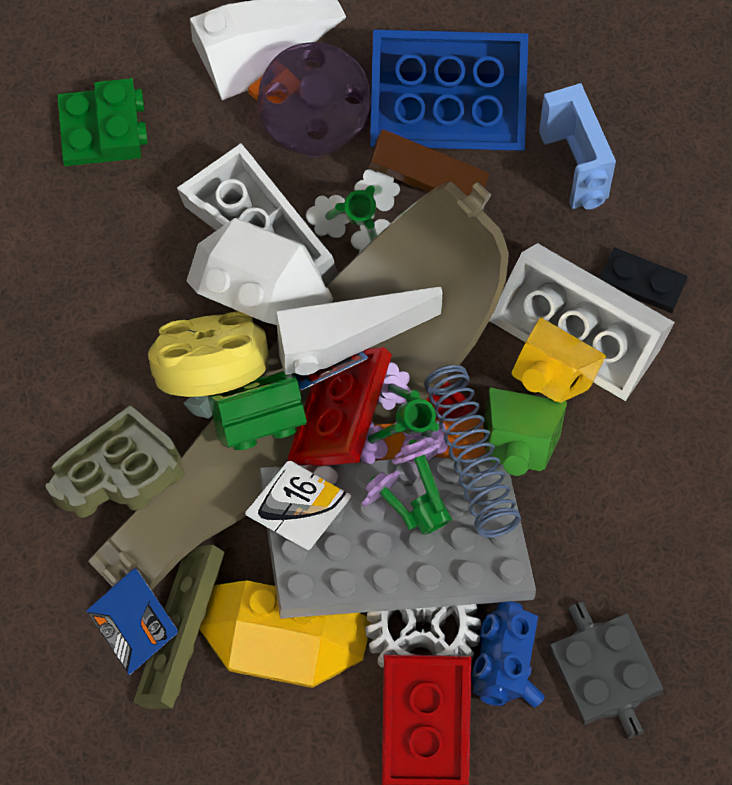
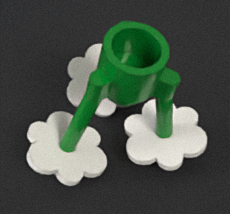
(358, 208)

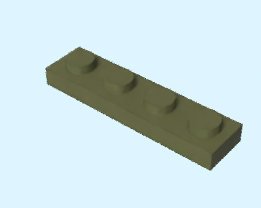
(186, 609)

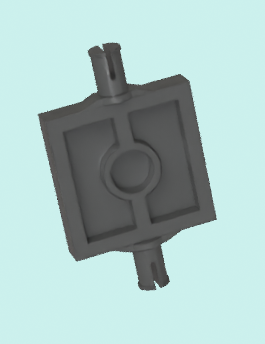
(606, 669)

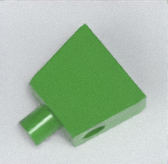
(522, 429)

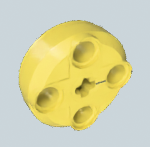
(208, 354)

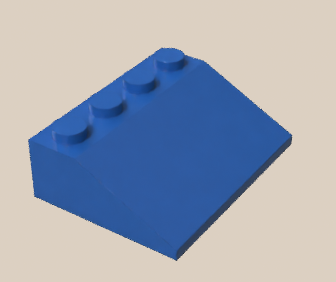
(450, 88)

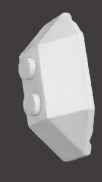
(256, 271)

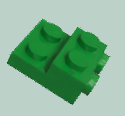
(102, 123)

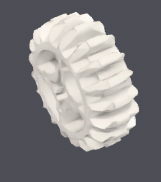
(433, 640)

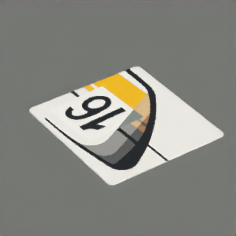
(298, 505)

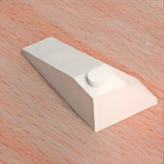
(246, 36)
(332, 332)

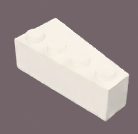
(242, 190)

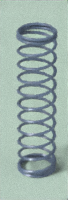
(447, 391)

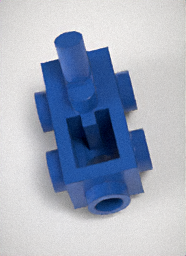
(505, 657)

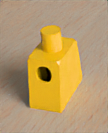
(557, 363)

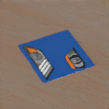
(132, 621)

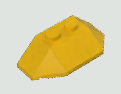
(254, 640)

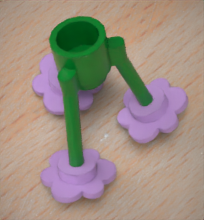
(413, 417)

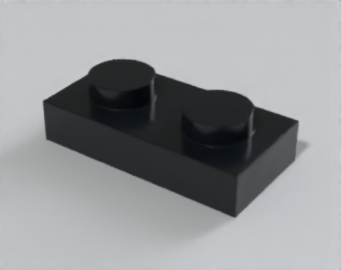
(644, 280)

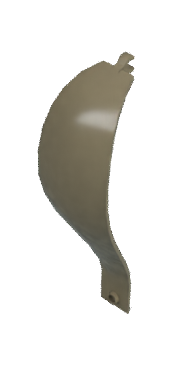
(432, 244)

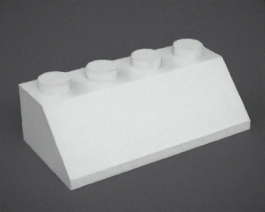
(588, 310)

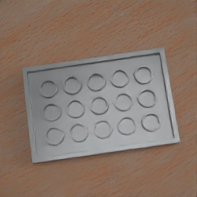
(377, 564)

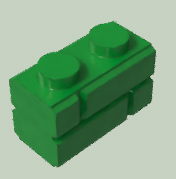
(258, 410)

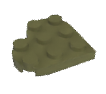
(118, 462)

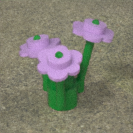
(429, 509)

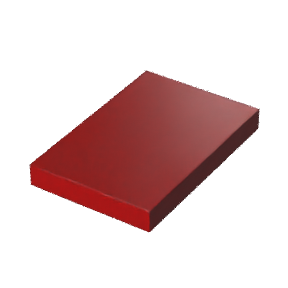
(340, 413)
(426, 720)

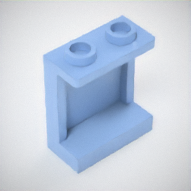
(570, 117)

